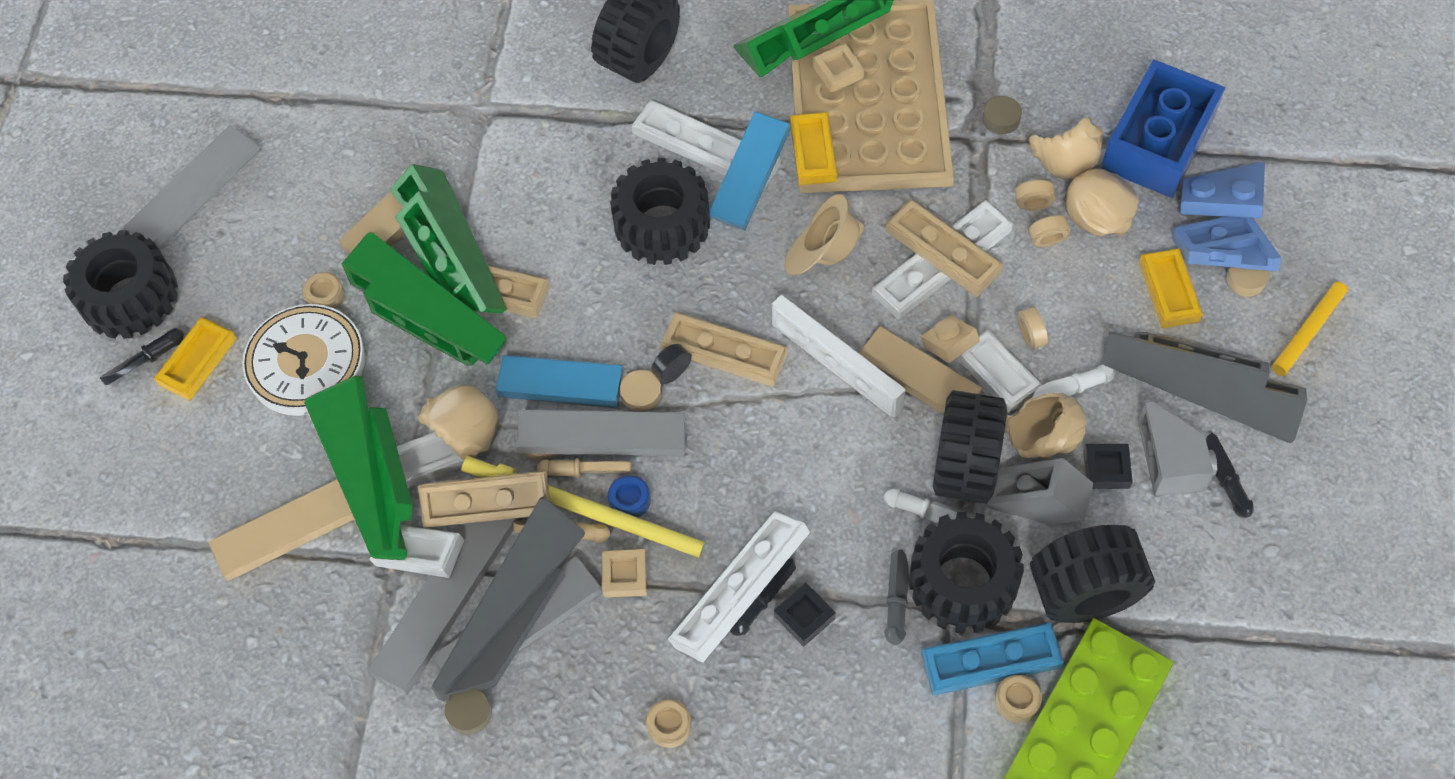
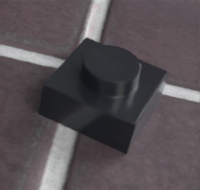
(1108, 466)
(804, 614)

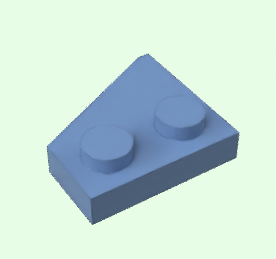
(1226, 192)
(1227, 243)

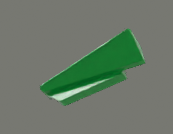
(808, 31)
(444, 239)
(418, 304)
(365, 464)

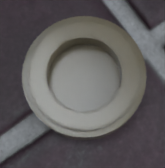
(1002, 115)
(468, 711)

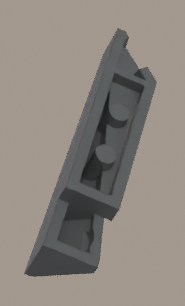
(1211, 379)
(510, 603)

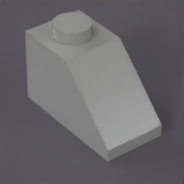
(1174, 452)
(1042, 492)

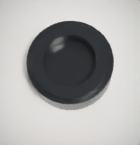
(671, 363)

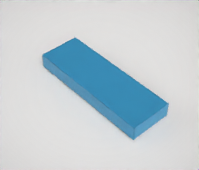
(749, 170)
(559, 381)
(991, 658)

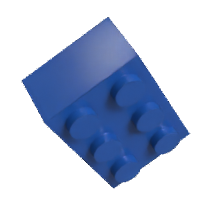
(1162, 128)

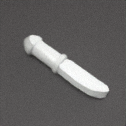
(1077, 382)
(923, 507)

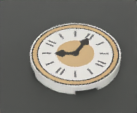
(301, 355)

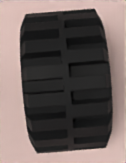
(635, 36)
(656, 186)
(106, 264)
(970, 446)
(970, 540)
(1092, 573)

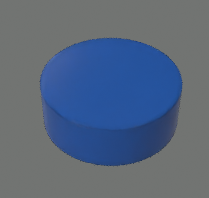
(629, 495)

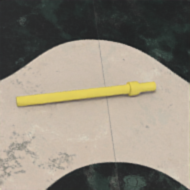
(597, 511)

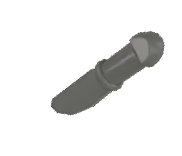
(897, 599)

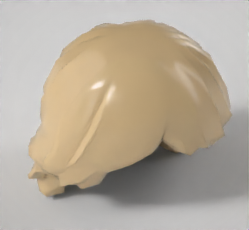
(1071, 153)
(1101, 202)
(463, 419)
(1047, 426)

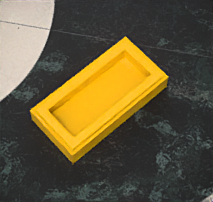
(813, 148)
(1170, 288)
(195, 358)

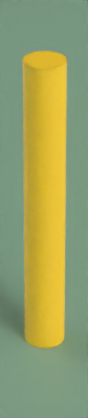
(1309, 328)

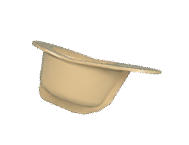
(826, 239)

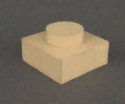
(838, 67)
(950, 338)
(624, 573)

